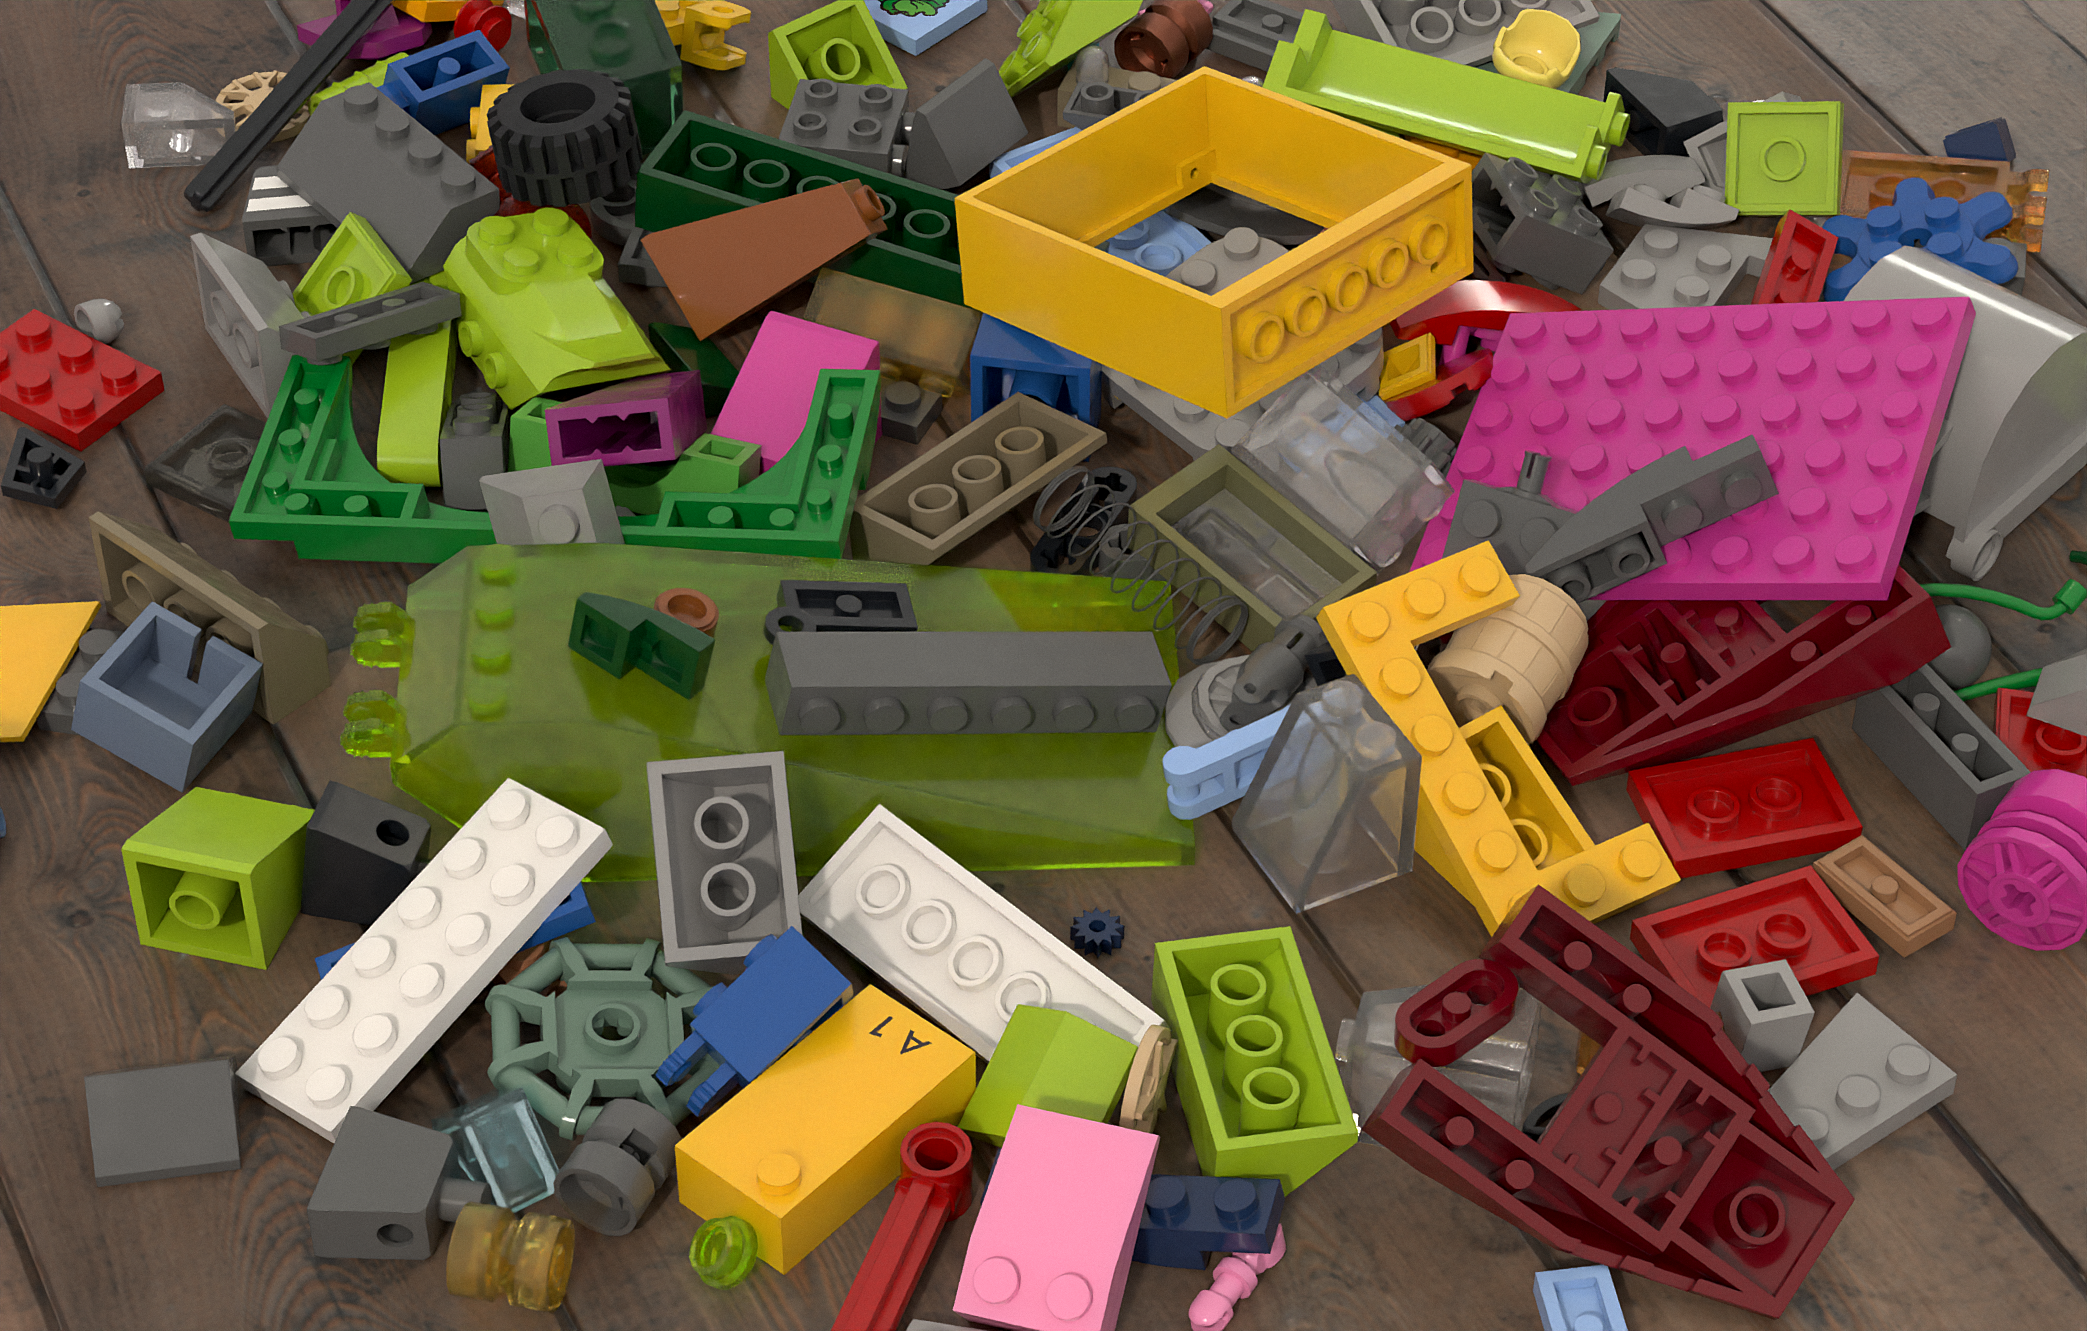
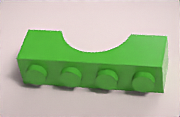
(707, 466)

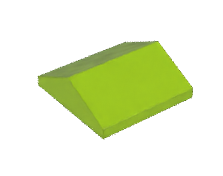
(1049, 1065)

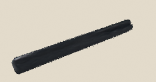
(283, 103)

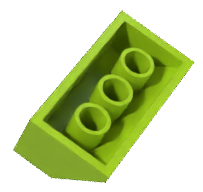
(1251, 1056)

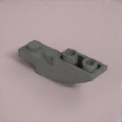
(1663, 501)

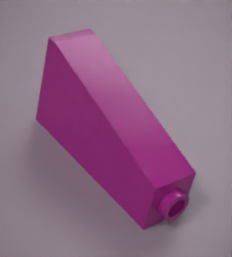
(630, 421)

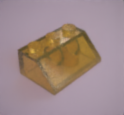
(914, 332)

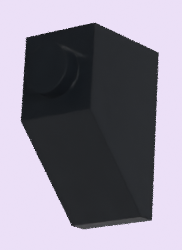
(1662, 110)

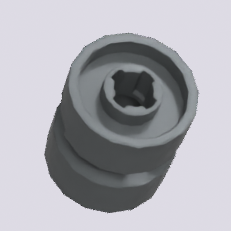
(617, 1167)

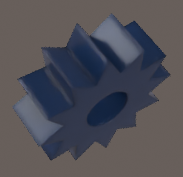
(1097, 932)

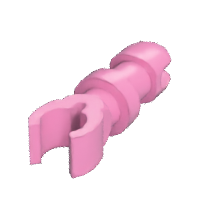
(1233, 1279)

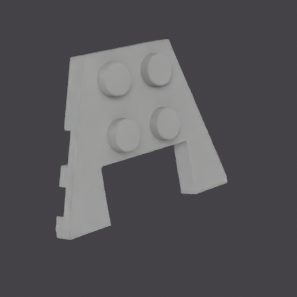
(1681, 268)

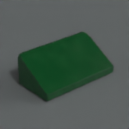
(685, 352)

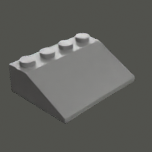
(1449, 28)

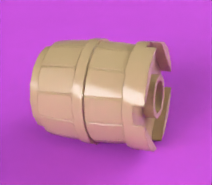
(1514, 658)

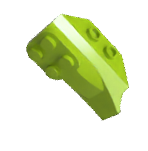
(540, 309)

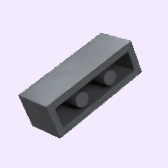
(1938, 751)

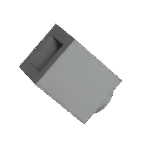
(1764, 1013)

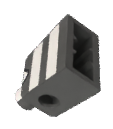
(281, 224)

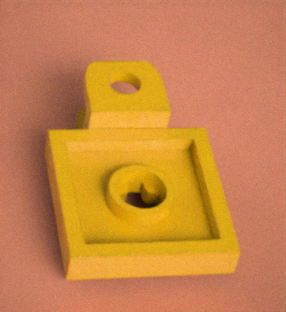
(701, 30)

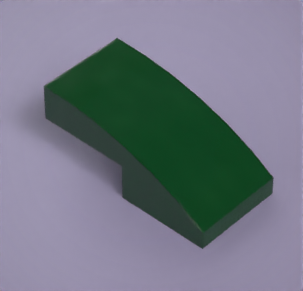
(630, 635)

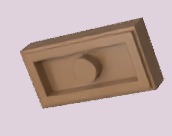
(1884, 896)

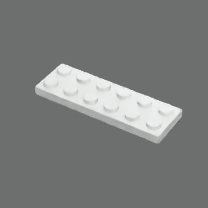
(954, 940)
(424, 959)

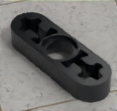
(1049, 553)

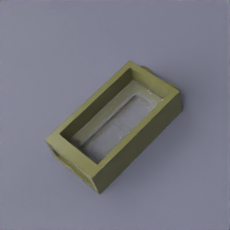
(1246, 541)

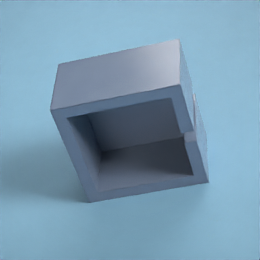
(149, 709)

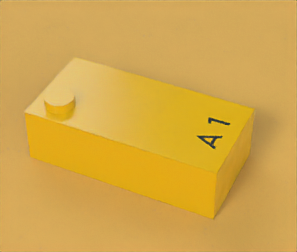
(824, 1126)

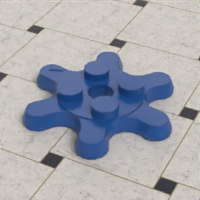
(1939, 223)

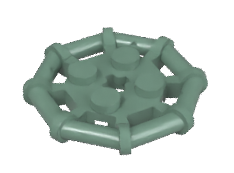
(603, 989)

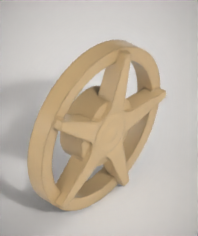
(1148, 1080)

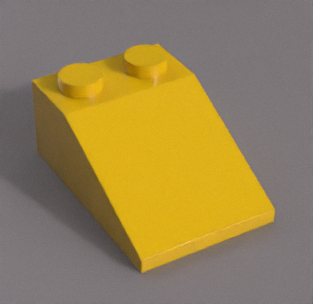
(1525, 792)

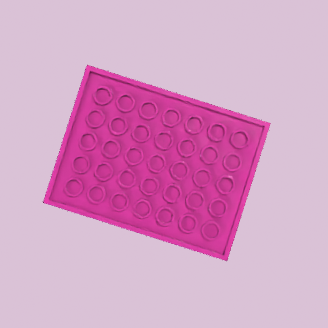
(1830, 390)

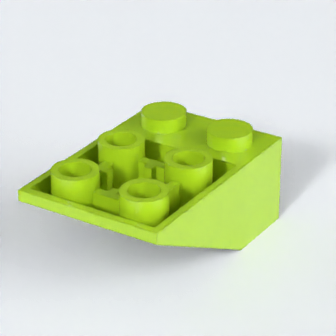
(1056, 35)

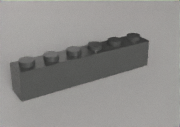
(966, 682)

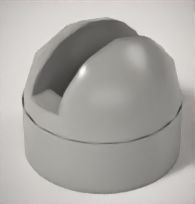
(99, 319)

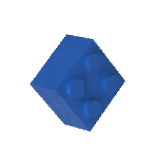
(1016, 361)

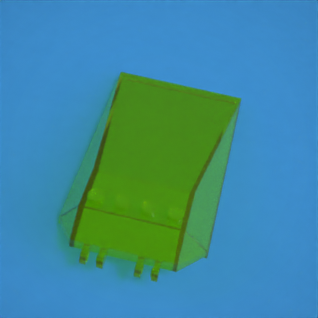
(503, 697)

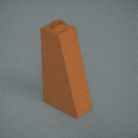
(754, 255)

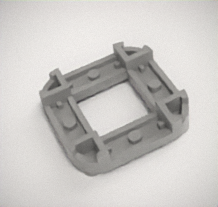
(1197, 428)

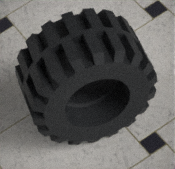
(564, 137)

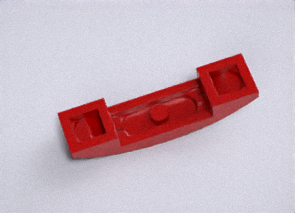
(1474, 305)

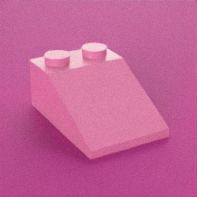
(1057, 1225)

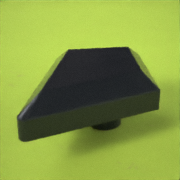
(40, 471)

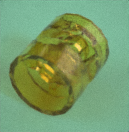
(501, 1255)

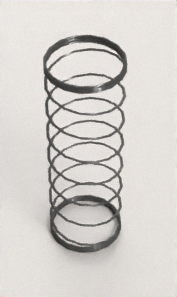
(1085, 499)

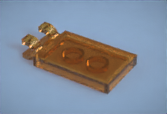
(1872, 178)

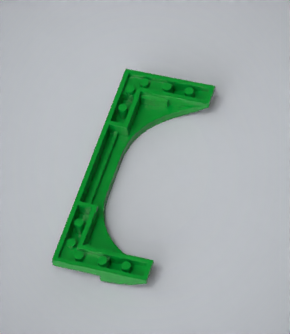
(325, 496)

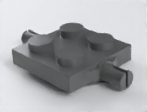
(1511, 518)

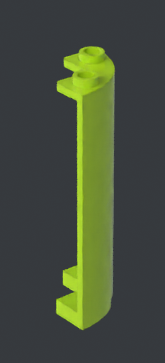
(1447, 101)

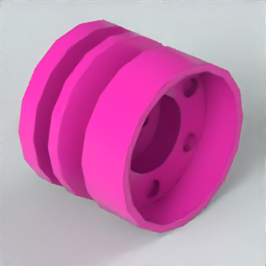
(2030, 863)

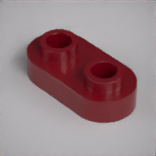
(1444, 1019)

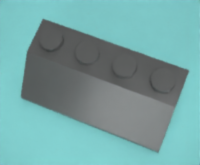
(385, 166)

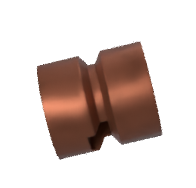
(1164, 38)

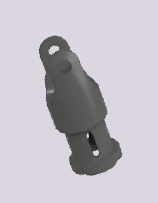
(1272, 672)

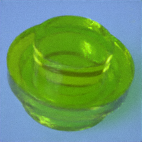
(724, 1251)

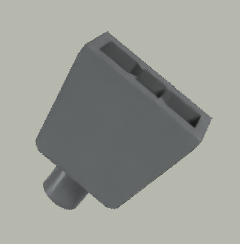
(388, 1190)

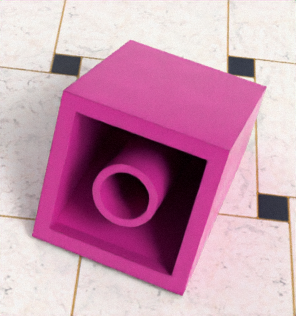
(779, 381)

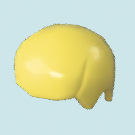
(1537, 48)

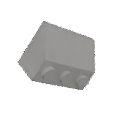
(244, 314)
(722, 857)

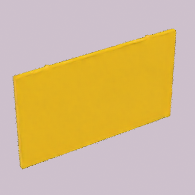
(33, 655)

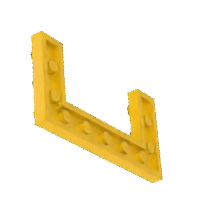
(1376, 642)

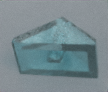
(502, 1146)

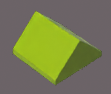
(830, 44)

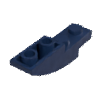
(1203, 1214)

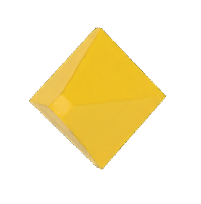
(1408, 366)

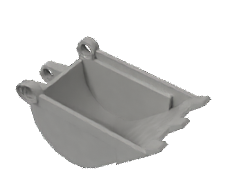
(2013, 413)

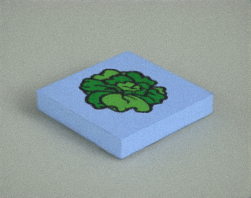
(922, 23)

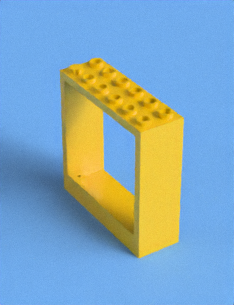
(1392, 238)

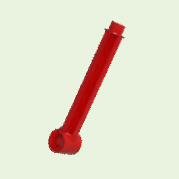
(929, 1192)

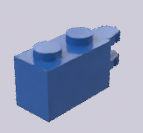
(445, 81)
(758, 1017)

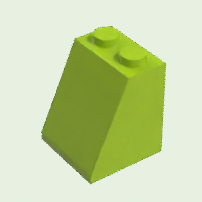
(218, 876)

